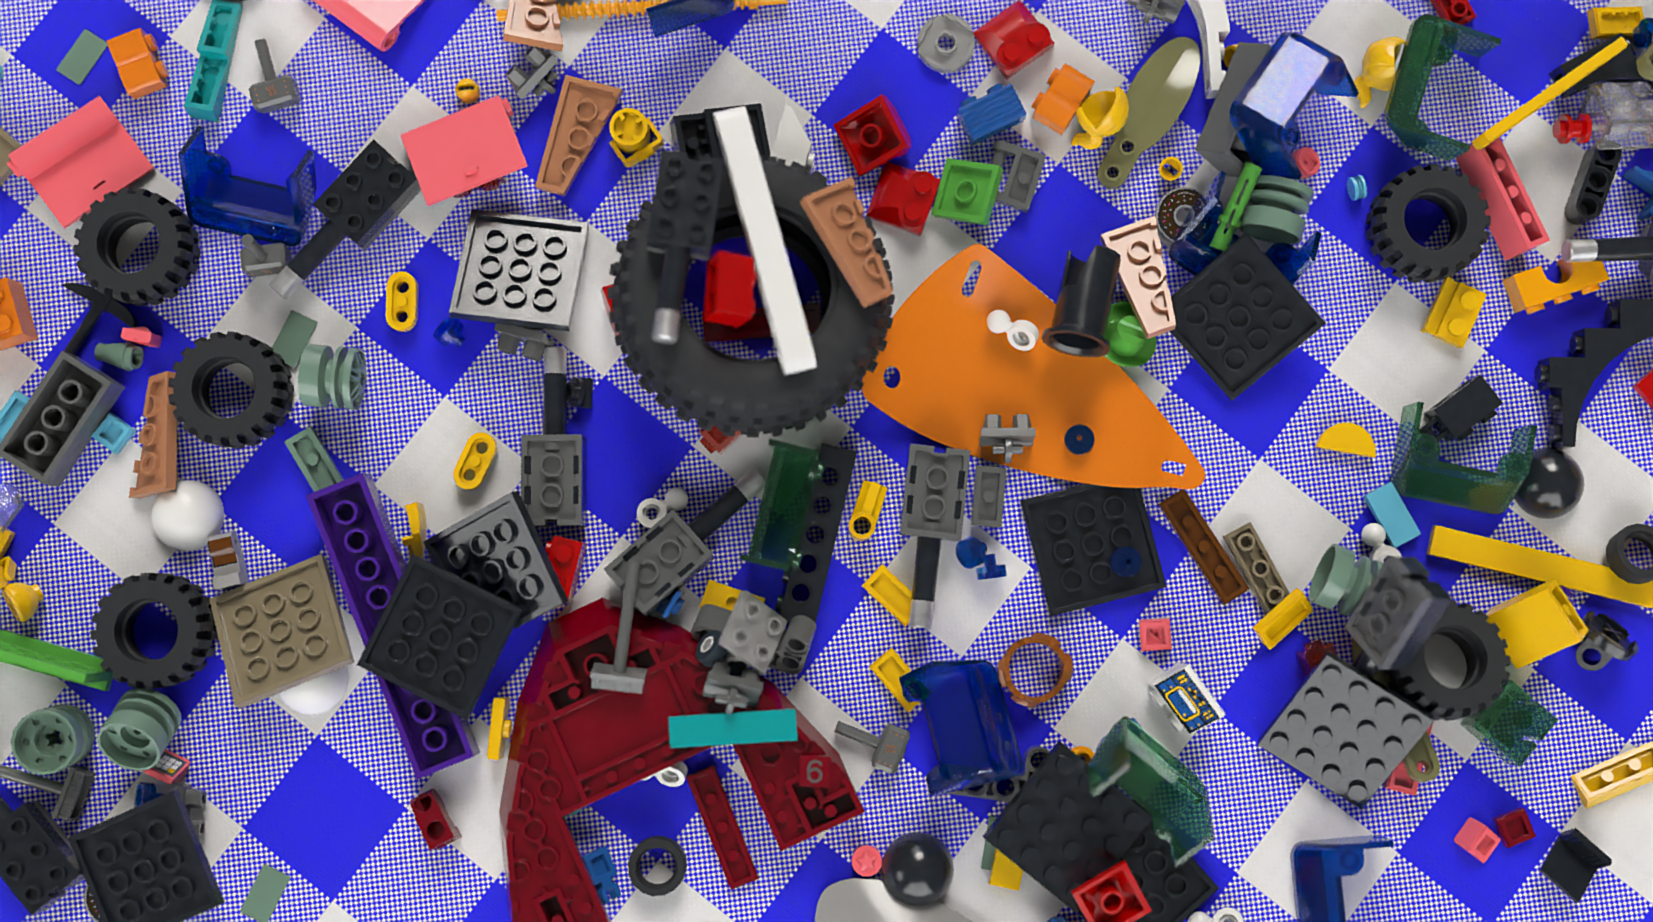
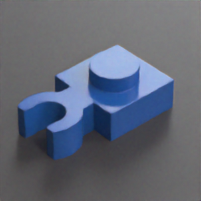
(601, 870)

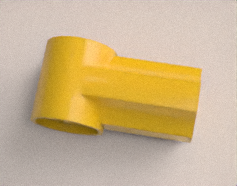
(867, 508)

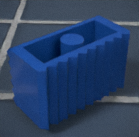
(990, 113)

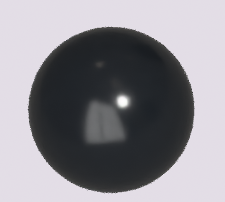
(1552, 484)
(917, 868)

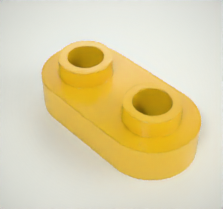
(402, 302)
(472, 460)

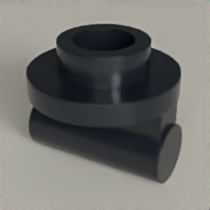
(580, 392)

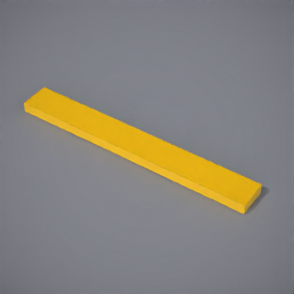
(1536, 565)

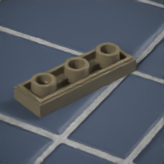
(1248, 552)

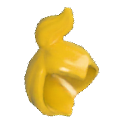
(1378, 68)
(1101, 116)

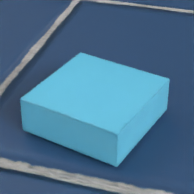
(113, 433)

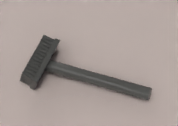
(619, 675)
(72, 791)

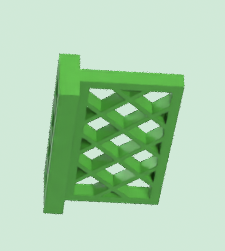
(53, 660)

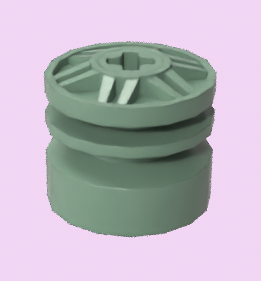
(1277, 210)
(332, 376)
(1342, 579)
(139, 729)
(38, 745)

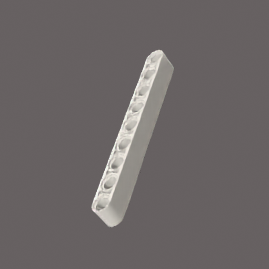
(764, 240)

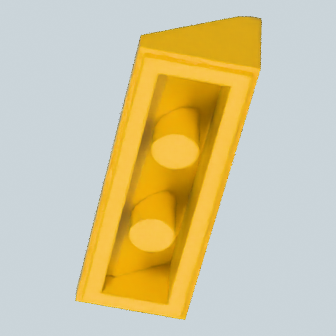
(1615, 776)

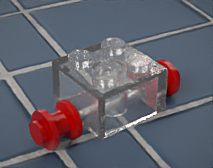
(1613, 115)

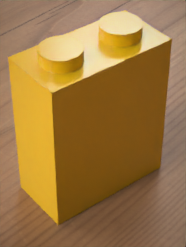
(1537, 623)

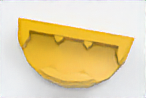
(1347, 439)

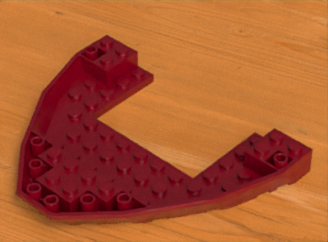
(590, 742)

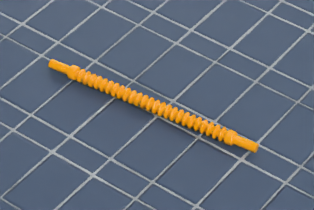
(627, 7)

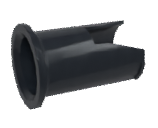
(1084, 304)

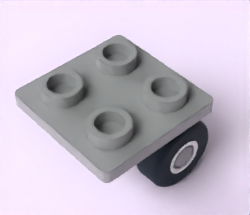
(746, 639)

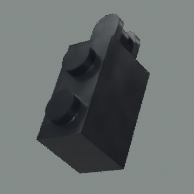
(1461, 410)

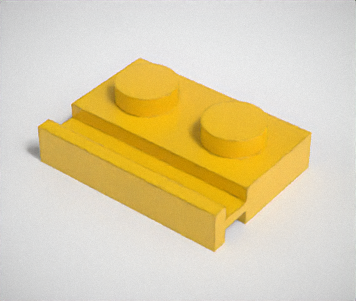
(1453, 312)

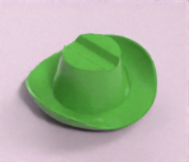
(1127, 338)

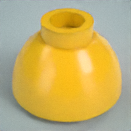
(22, 599)

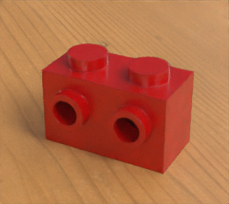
(729, 289)
(567, 561)

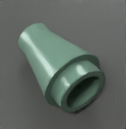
(122, 355)

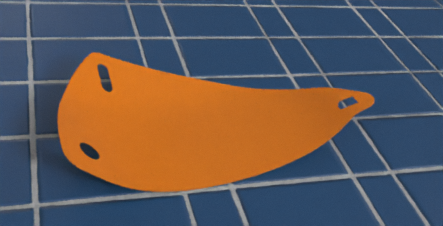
(962, 370)

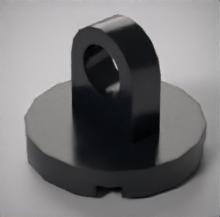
(1606, 637)

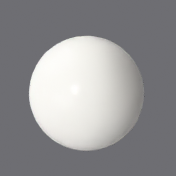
(187, 515)
(318, 694)

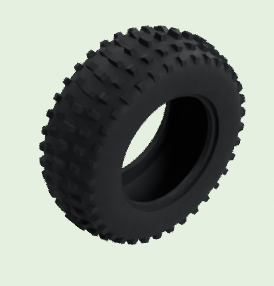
(736, 390)

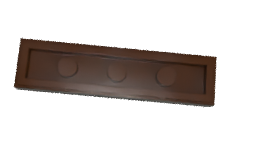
(1203, 546)

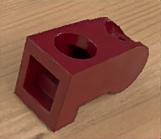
(434, 820)

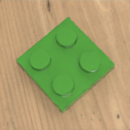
(967, 191)

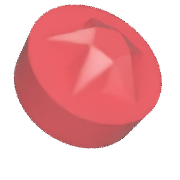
(1307, 161)
(866, 860)

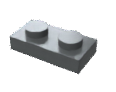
(988, 496)

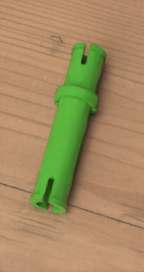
(1249, 173)

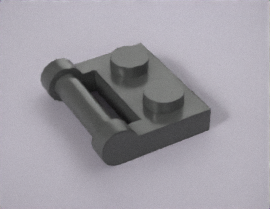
(1022, 176)

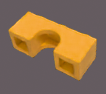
(1532, 289)

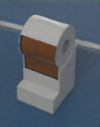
(227, 561)

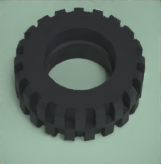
(1454, 197)
(107, 224)
(195, 377)
(116, 630)
(1484, 664)

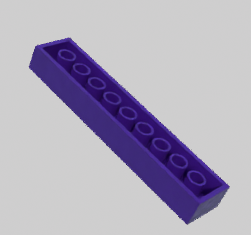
(368, 570)

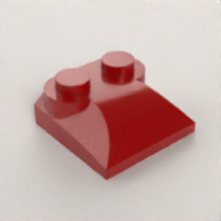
(1014, 39)
(873, 135)
(903, 198)
(1112, 897)

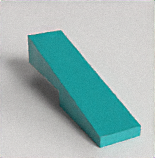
(214, 63)
(732, 728)

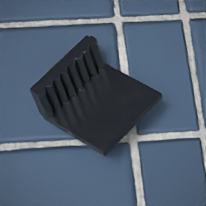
(1573, 863)

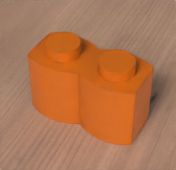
(138, 63)
(1064, 96)

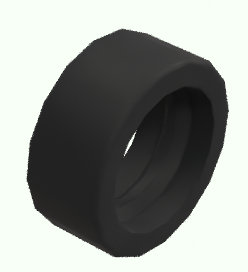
(1617, 558)
(634, 866)

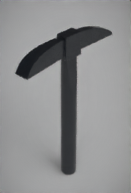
(100, 304)

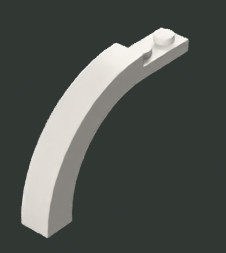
(1213, 27)

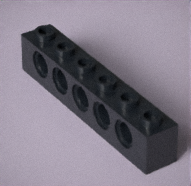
(842, 462)

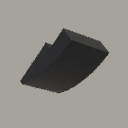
(697, 133)

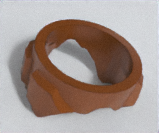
(1065, 674)

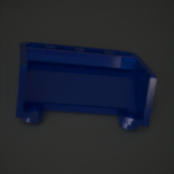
(965, 723)

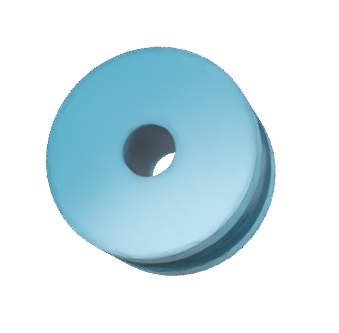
(1356, 187)

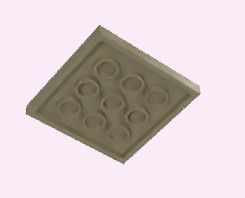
(281, 631)

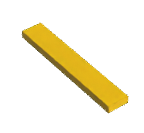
(1549, 94)

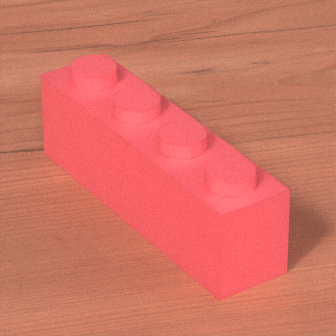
(1512, 214)

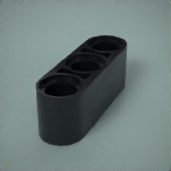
(1586, 194)

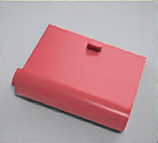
(372, 19)
(464, 149)
(77, 157)

